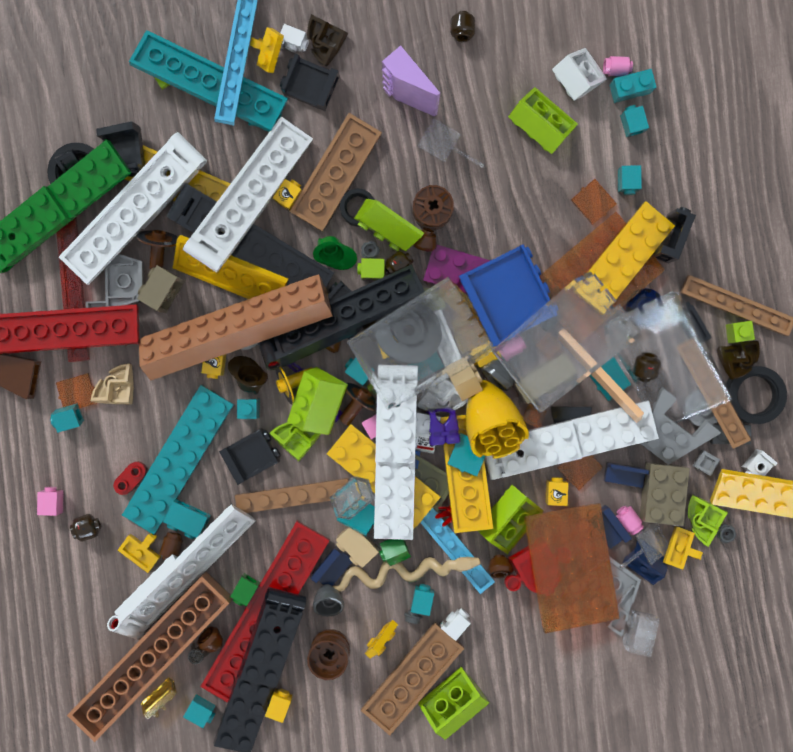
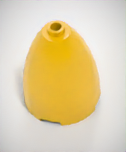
(494, 423)

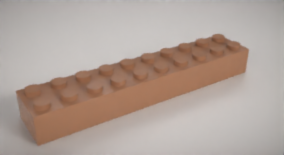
(234, 327)
(150, 656)

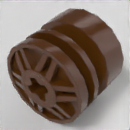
(435, 218)
(326, 664)

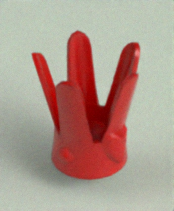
(444, 514)

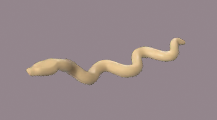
(460, 564)

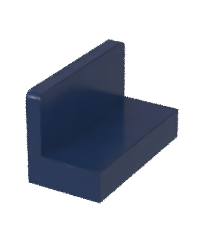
(625, 474)
(613, 528)
(331, 567)
(652, 573)

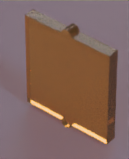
(593, 201)
(76, 391)
(580, 470)

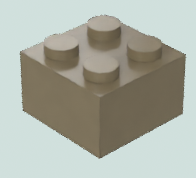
(160, 289)

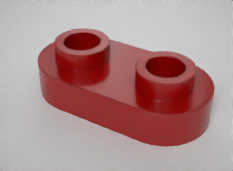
(129, 478)

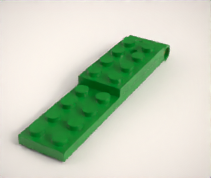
(59, 203)

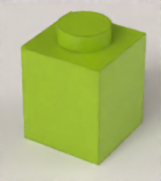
(371, 268)
(740, 332)

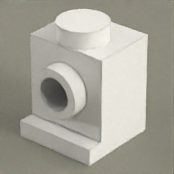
(294, 39)
(756, 458)
(456, 623)

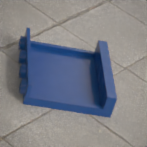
(505, 292)

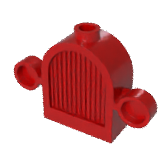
(523, 567)

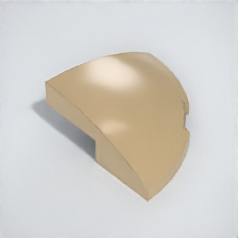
(116, 387)

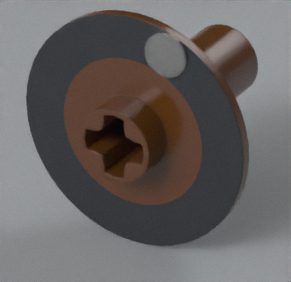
(158, 240)
(360, 399)

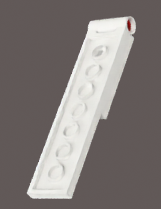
(247, 195)
(133, 208)
(574, 440)
(395, 470)
(178, 574)

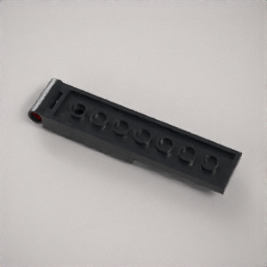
(256, 246)
(347, 315)
(260, 669)

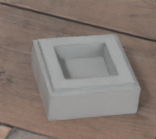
(706, 462)

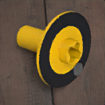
(287, 383)

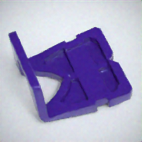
(444, 432)

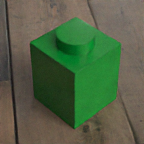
(394, 551)
(245, 590)

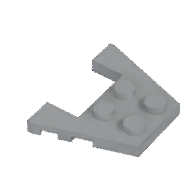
(122, 282)
(674, 439)
(626, 588)

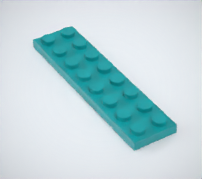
(204, 78)
(178, 459)

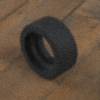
(346, 198)

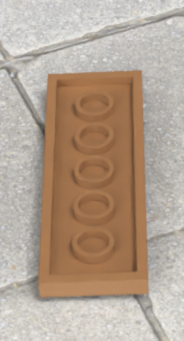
(335, 172)
(412, 679)

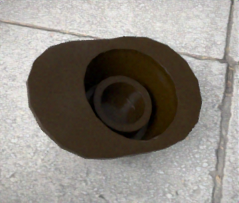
(247, 373)

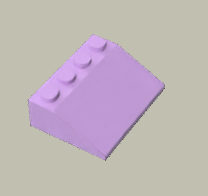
(408, 83)

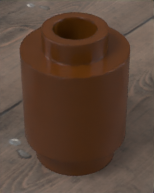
(171, 545)

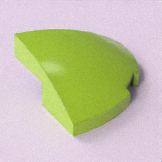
(294, 440)
(705, 519)

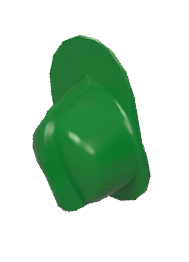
(334, 253)

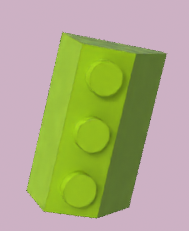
(542, 120)
(387, 225)
(317, 401)
(509, 519)
(453, 703)

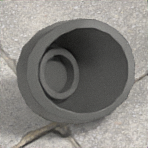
(498, 375)
(328, 601)

